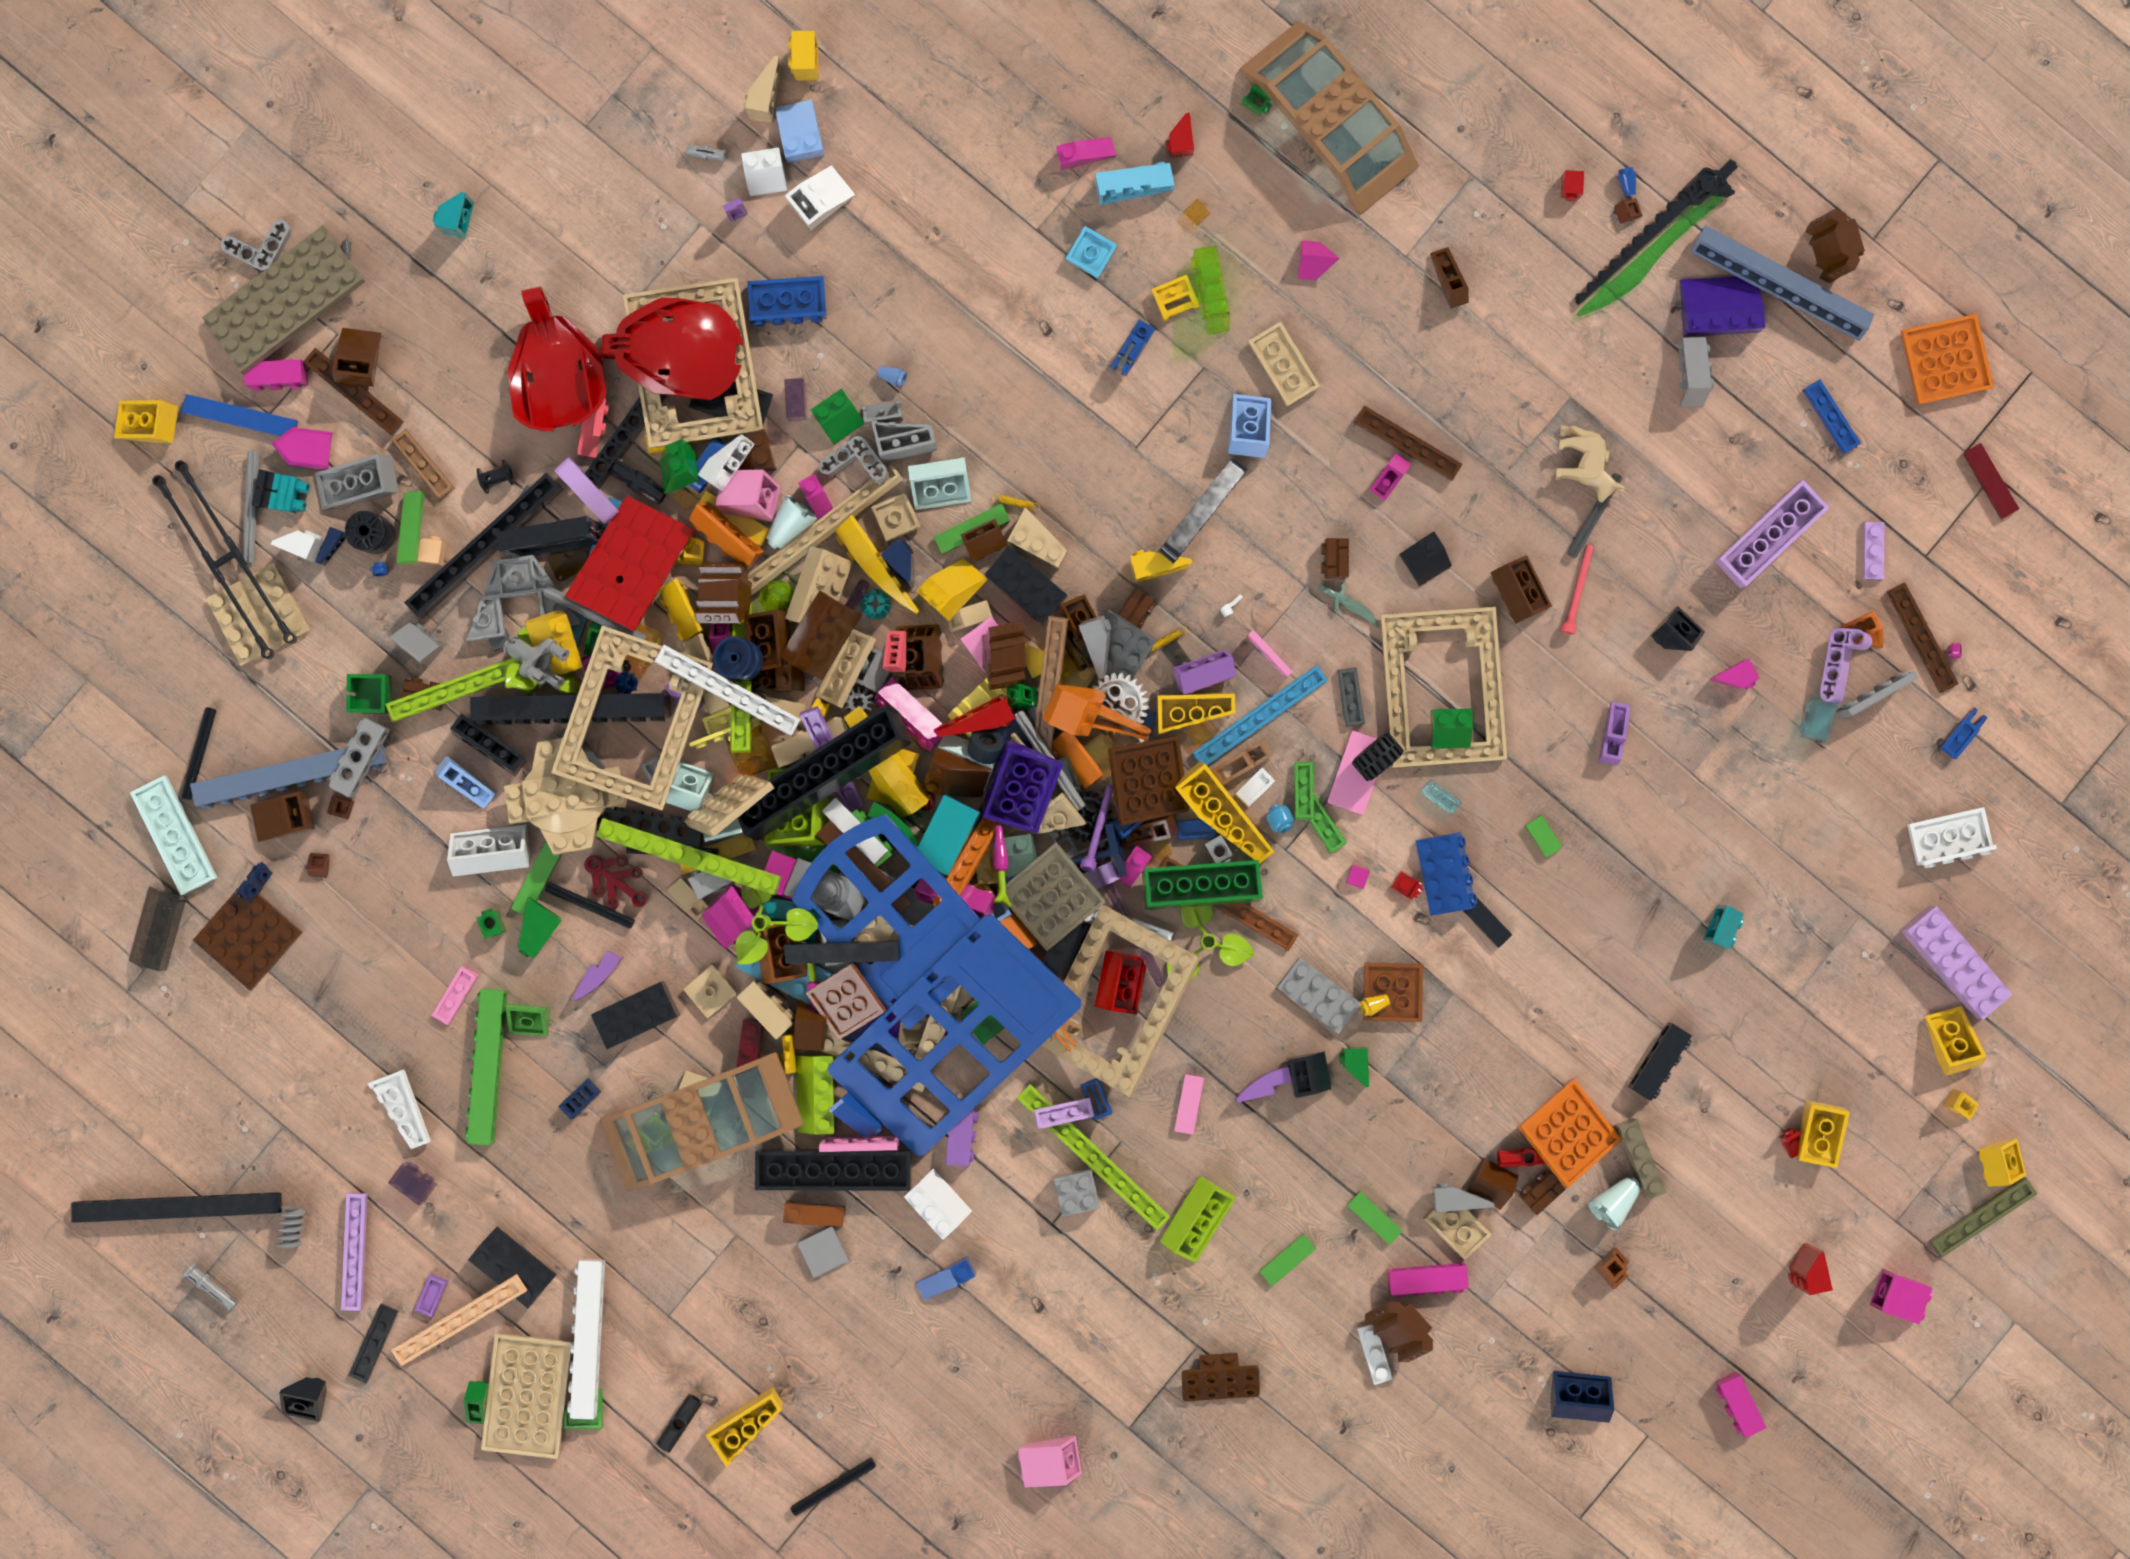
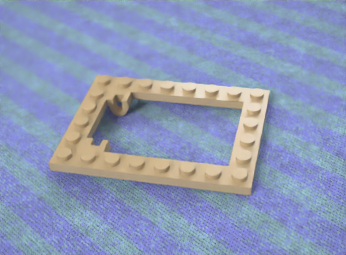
(742, 409)
(1480, 631)
(609, 653)
(876, 1061)
(1129, 1068)

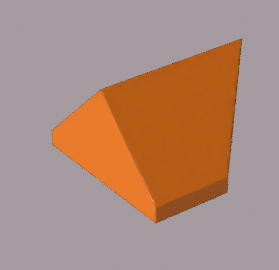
(1870, 624)

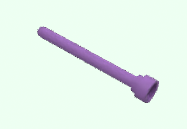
(1088, 863)

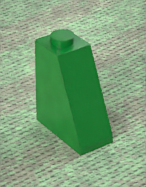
(536, 927)

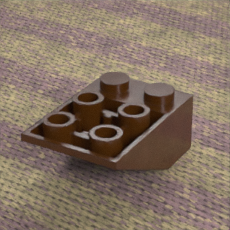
(356, 357)
(779, 680)
(282, 816)

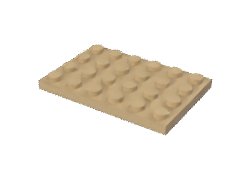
(526, 1395)

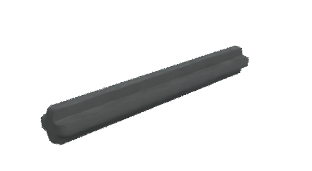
(1590, 523)

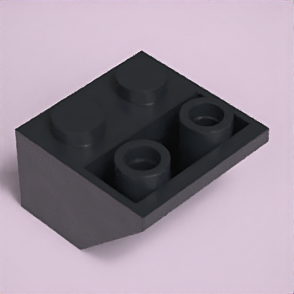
(1309, 1074)

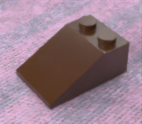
(770, 633)
(955, 776)

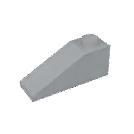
(1097, 638)
(1454, 1199)

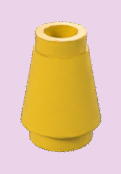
(1374, 1004)

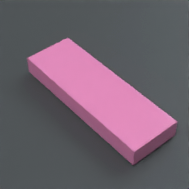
(1269, 653)
(455, 995)
(1189, 1104)

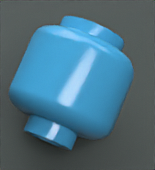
(1280, 818)

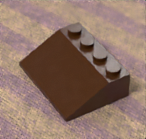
(820, 635)

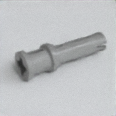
(204, 1282)

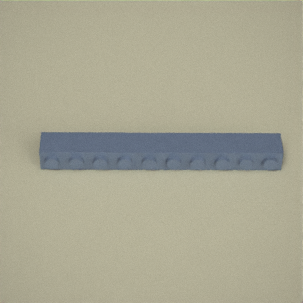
(1782, 283)
(274, 777)

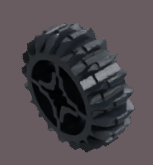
(1090, 822)

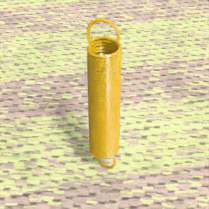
(1015, 502)
(1167, 639)

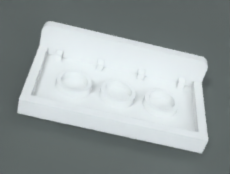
(1951, 837)

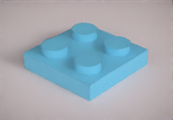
(1091, 252)

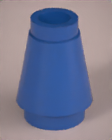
(1627, 180)

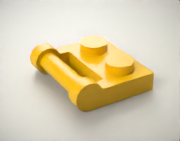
(1172, 292)

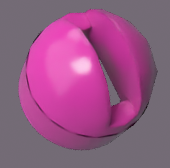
(1956, 650)

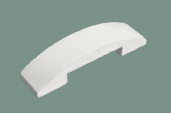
(845, 820)

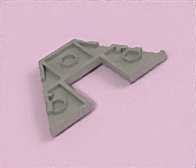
(513, 579)

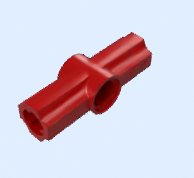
(1515, 1157)

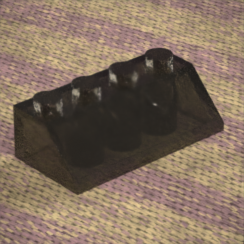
(157, 929)

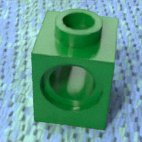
(498, 928)

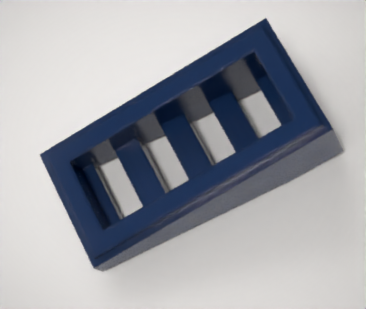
(330, 545)
(563, 1106)

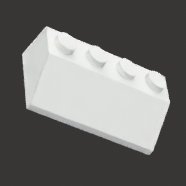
(489, 850)

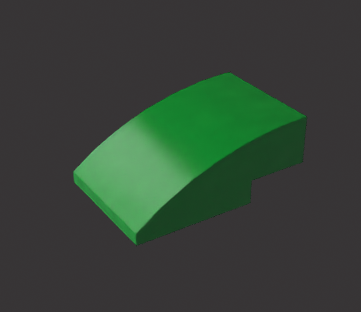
(878, 810)

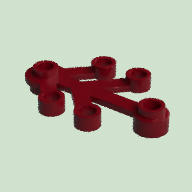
(613, 879)

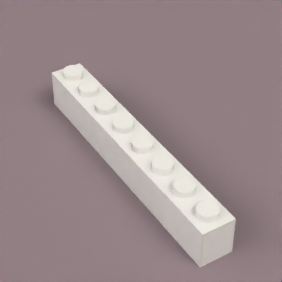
(587, 1339)

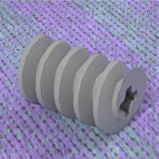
(291, 1227)

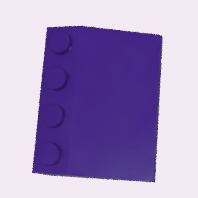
(1720, 307)
(1021, 787)

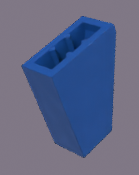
(856, 1116)

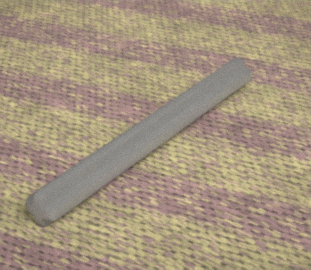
(250, 510)
(560, 598)
(1040, 746)

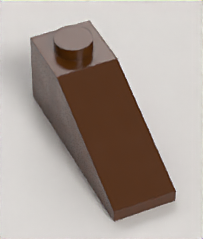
(1450, 278)
(1151, 831)

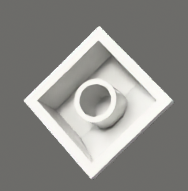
(764, 172)
(301, 544)

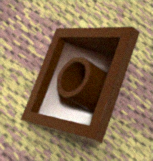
(1077, 611)
(809, 1028)
(1493, 1183)

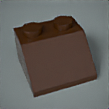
(760, 455)

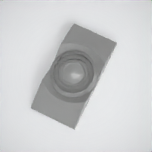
(832, 894)

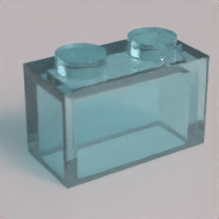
(1818, 720)

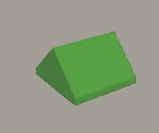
(528, 1019)

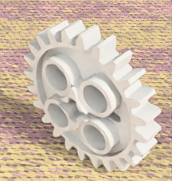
(1127, 689)

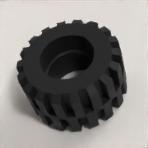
(1377, 757)

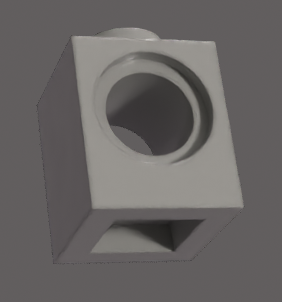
(1218, 841)

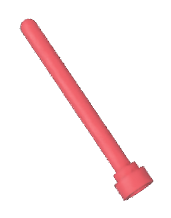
(1569, 625)

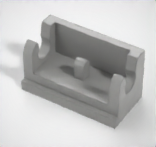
(882, 412)

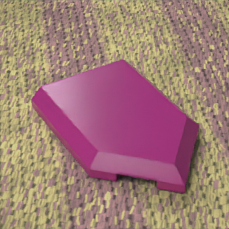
(305, 448)

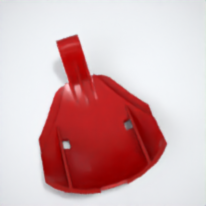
(694, 348)
(552, 352)

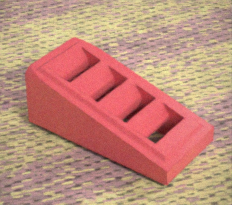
(889, 651)

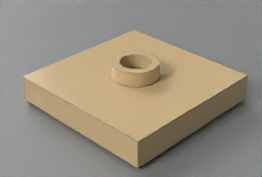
(895, 517)
(710, 991)

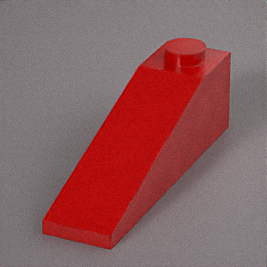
(986, 716)

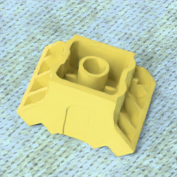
(976, 698)

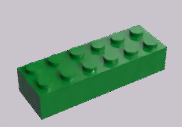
(1201, 885)

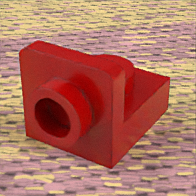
(1407, 886)
(1790, 1141)

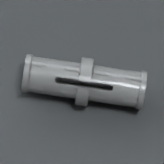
(705, 152)

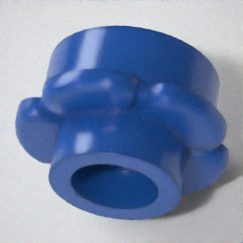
(379, 569)

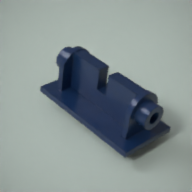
(256, 879)

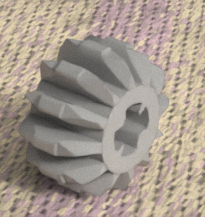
(858, 695)

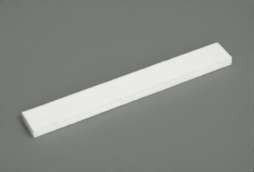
(727, 690)

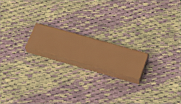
(423, 464)

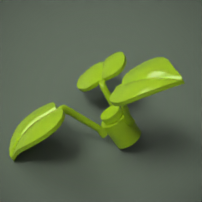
(527, 685)
(750, 946)
(1233, 948)

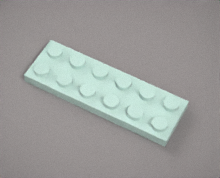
(173, 835)

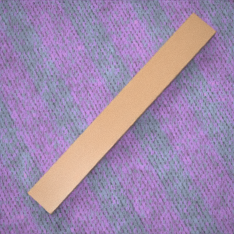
(459, 1320)

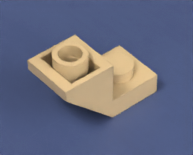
(970, 616)
(687, 898)
(911, 1038)

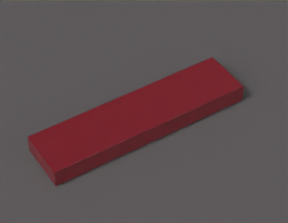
(1990, 481)

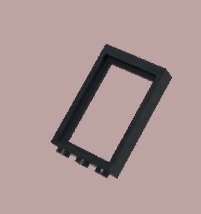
(550, 537)

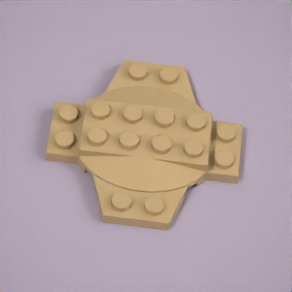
(557, 805)

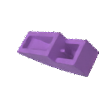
(1614, 733)
(598, 975)
(1264, 1084)

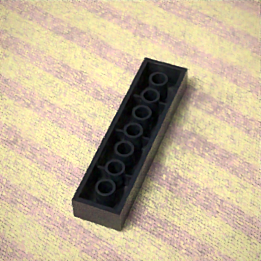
(833, 1170)

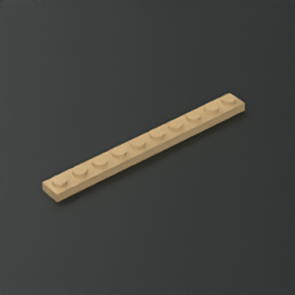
(821, 530)

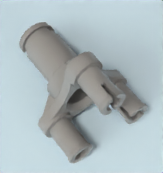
(537, 659)

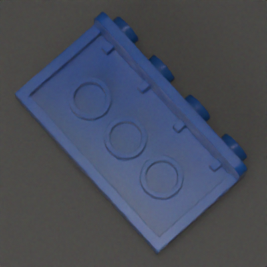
(787, 300)
(1446, 873)

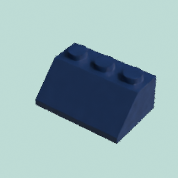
(901, 561)
(1581, 1397)

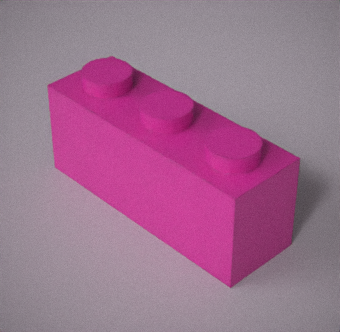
(277, 375)
(1740, 1405)

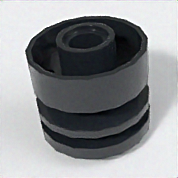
(369, 532)

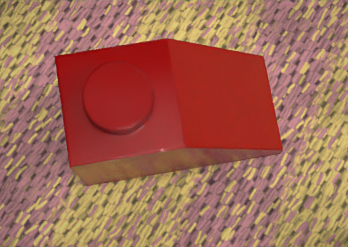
(1181, 138)

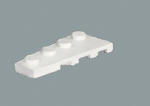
(402, 1107)

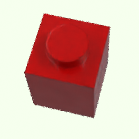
(1572, 185)

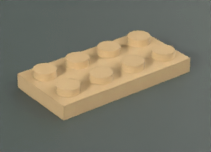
(1283, 364)
(846, 668)

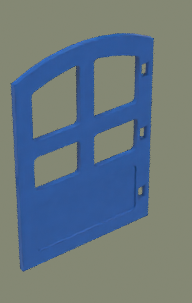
(918, 944)

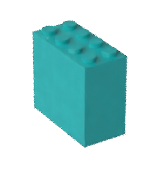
(948, 834)

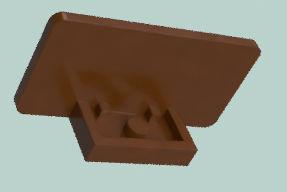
(1220, 1379)

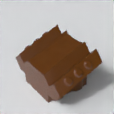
(1835, 244)
(723, 593)
(1004, 655)
(922, 658)
(1401, 1329)

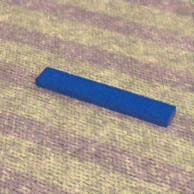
(237, 415)

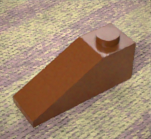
(813, 1214)

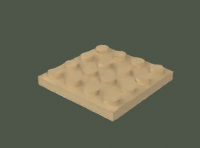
(235, 628)
(728, 804)

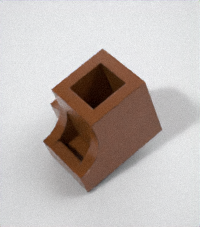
(1613, 1268)

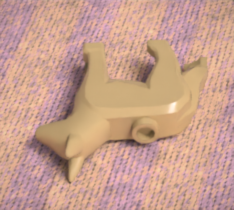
(1591, 466)

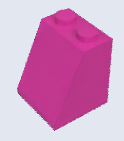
(782, 866)
(1901, 1296)

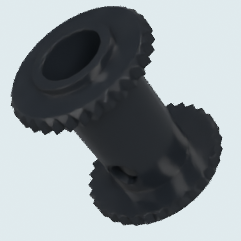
(496, 476)

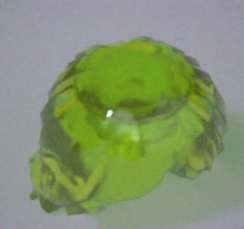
(776, 595)

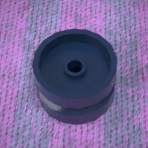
(737, 659)

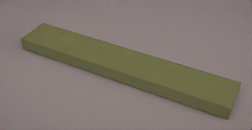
(1983, 1217)

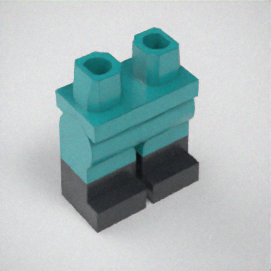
(287, 492)

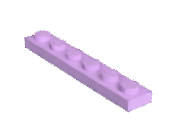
(354, 1251)

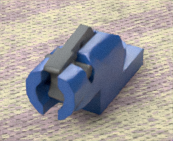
(1132, 347)

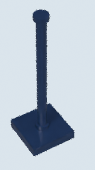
(1114, 850)

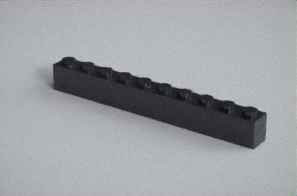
(482, 546)

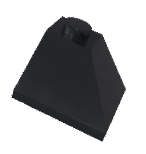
(1426, 558)
(1678, 631)
(304, 1399)

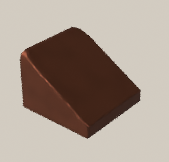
(1628, 210)
(340, 807)
(318, 865)

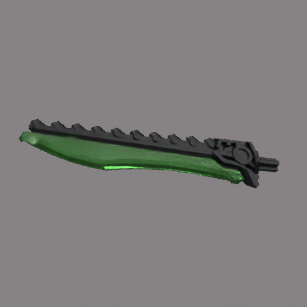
(1700, 188)

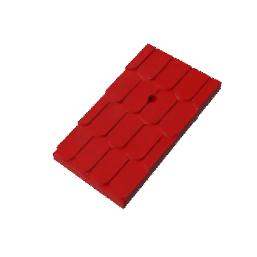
(630, 563)

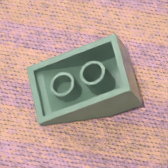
(1020, 853)

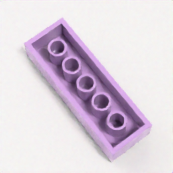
(1771, 534)
(1956, 962)

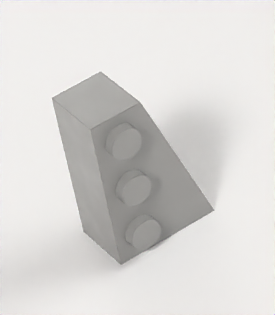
(1695, 371)
(903, 440)

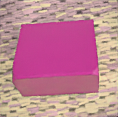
(1357, 876)

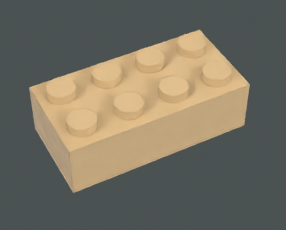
(820, 572)

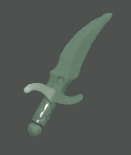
(1348, 602)

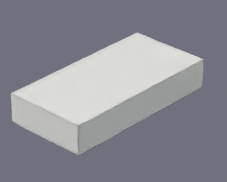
(1254, 787)

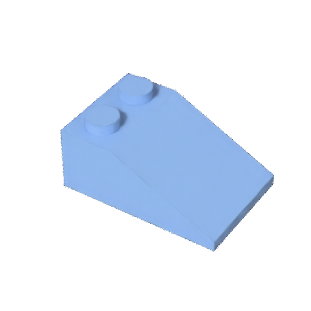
(799, 131)
(1249, 426)

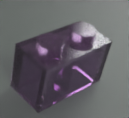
(795, 399)
(413, 1182)

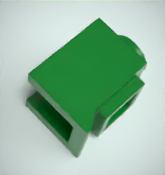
(1258, 93)
(1016, 697)

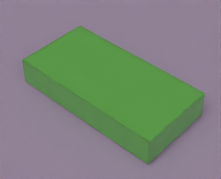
(1543, 836)

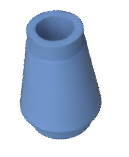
(893, 375)

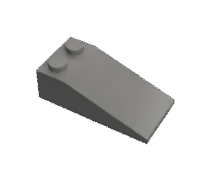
(357, 481)

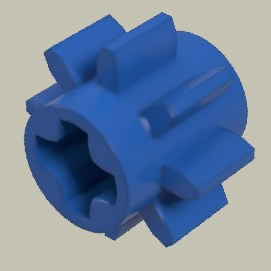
(626, 682)

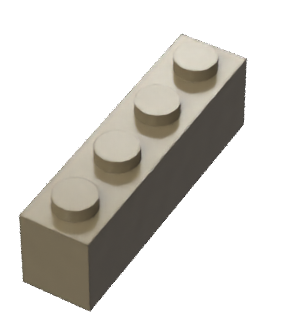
(1640, 1158)

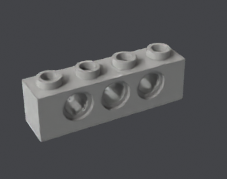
(368, 753)

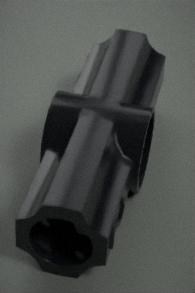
(638, 482)
(673, 1432)

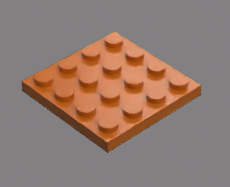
(1947, 359)
(1569, 1133)

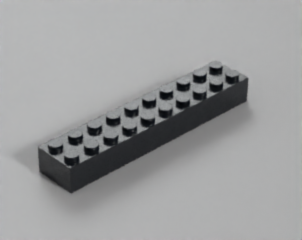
(559, 708)
(826, 771)

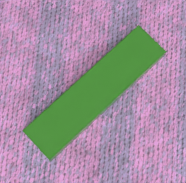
(410, 528)
(952, 538)
(536, 878)

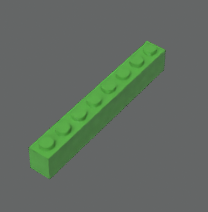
(487, 1066)

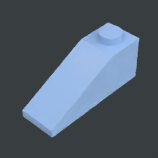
(464, 782)

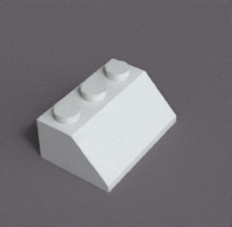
(937, 1203)

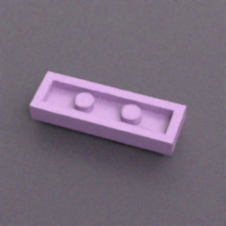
(1873, 550)
(1063, 1113)

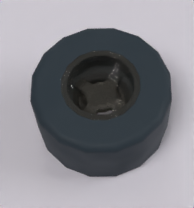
(985, 746)

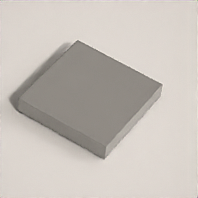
(823, 1251)

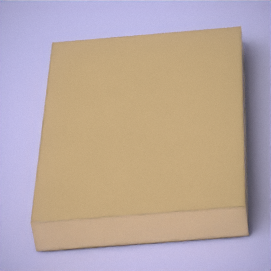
(1459, 1229)

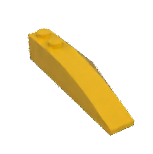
(871, 562)
(894, 778)
(1220, 811)

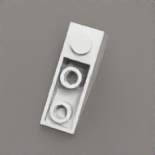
(725, 463)

